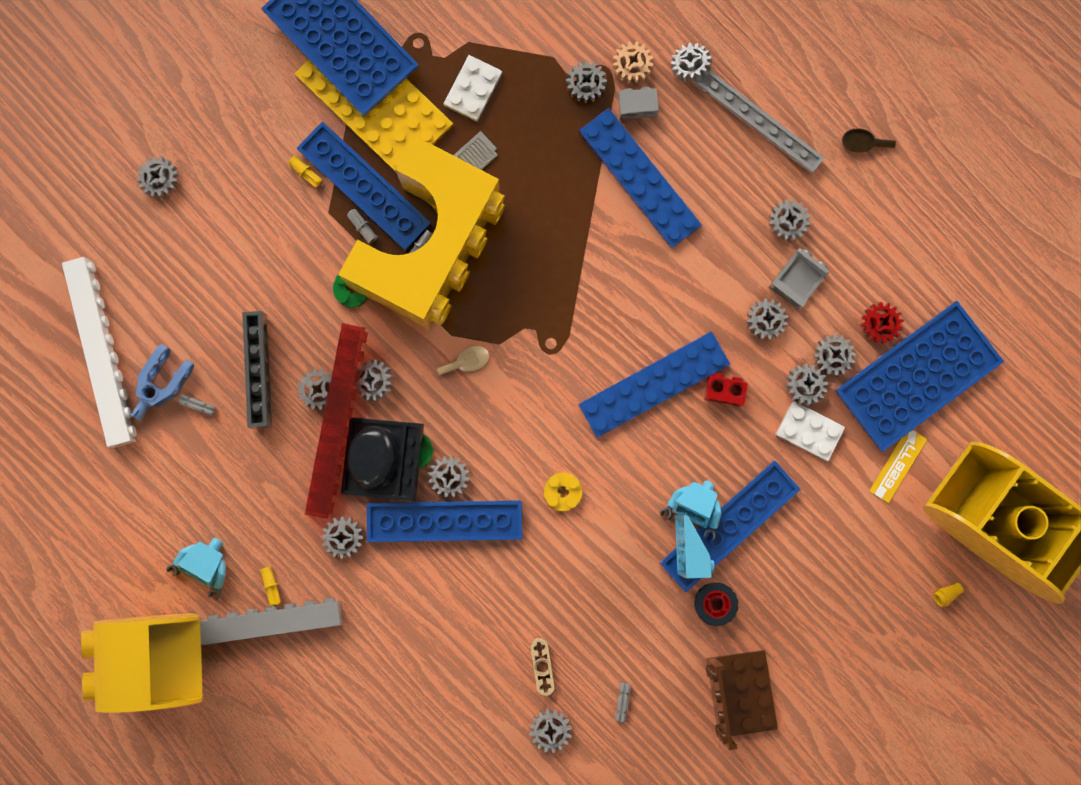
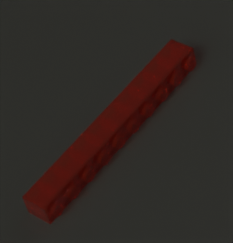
(335, 420)

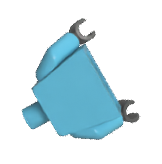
(698, 503)
(202, 564)

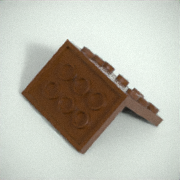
(741, 695)

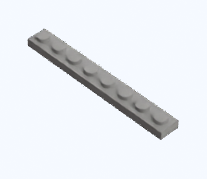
(759, 121)

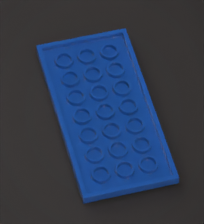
(345, 47)
(919, 376)

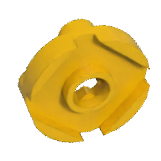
(554, 499)

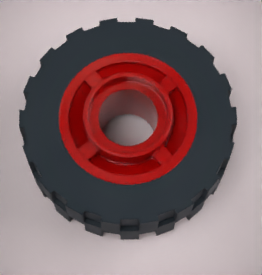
(728, 607)

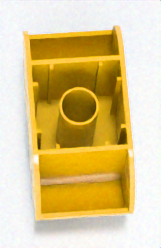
(1010, 520)
(143, 663)

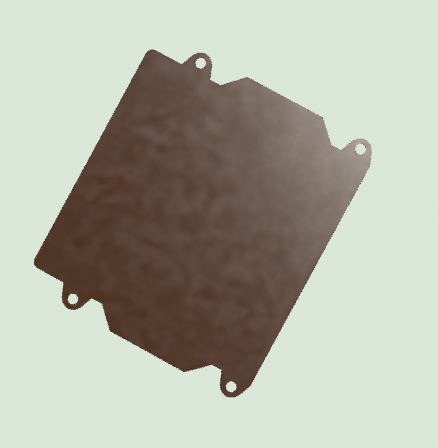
(549, 185)

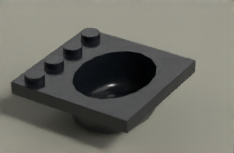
(382, 459)

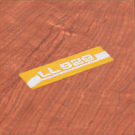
(898, 465)

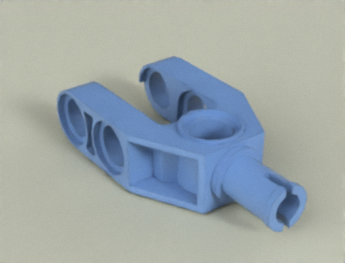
(148, 374)

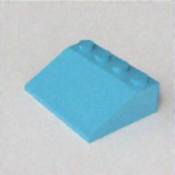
(692, 556)

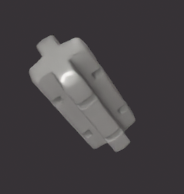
(196, 405)
(623, 701)

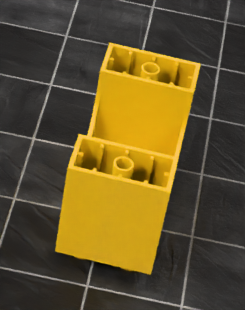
(421, 280)

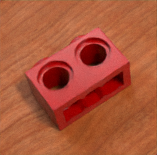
(725, 395)

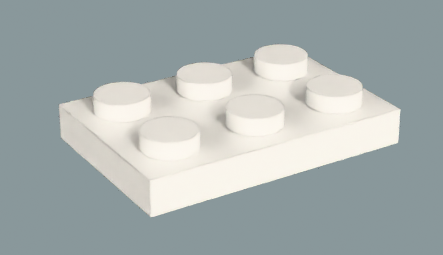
(472, 88)
(810, 431)

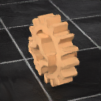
(629, 54)

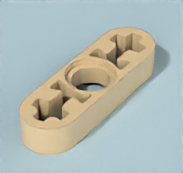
(539, 682)

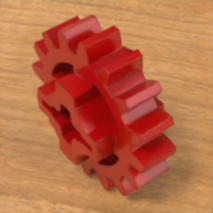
(888, 327)

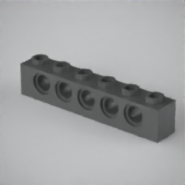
(257, 370)

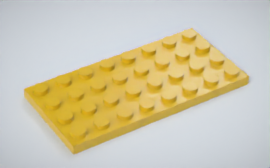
(390, 124)

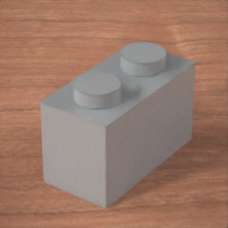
(638, 103)

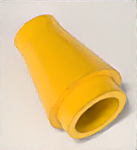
(946, 595)

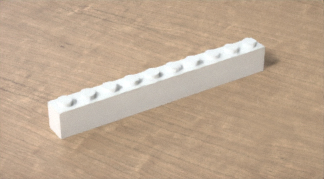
(99, 352)

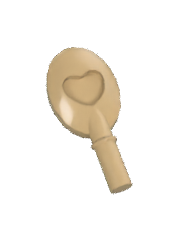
(468, 360)

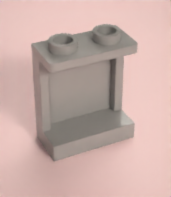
(799, 278)

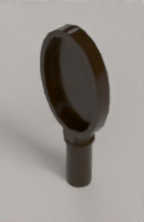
(862, 141)

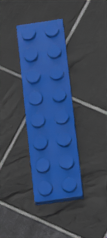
(640, 178)
(364, 186)
(654, 384)
(740, 517)
(444, 521)

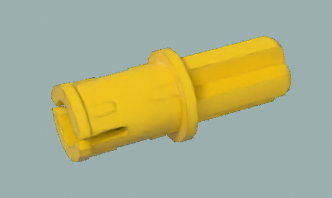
(305, 171)
(270, 586)

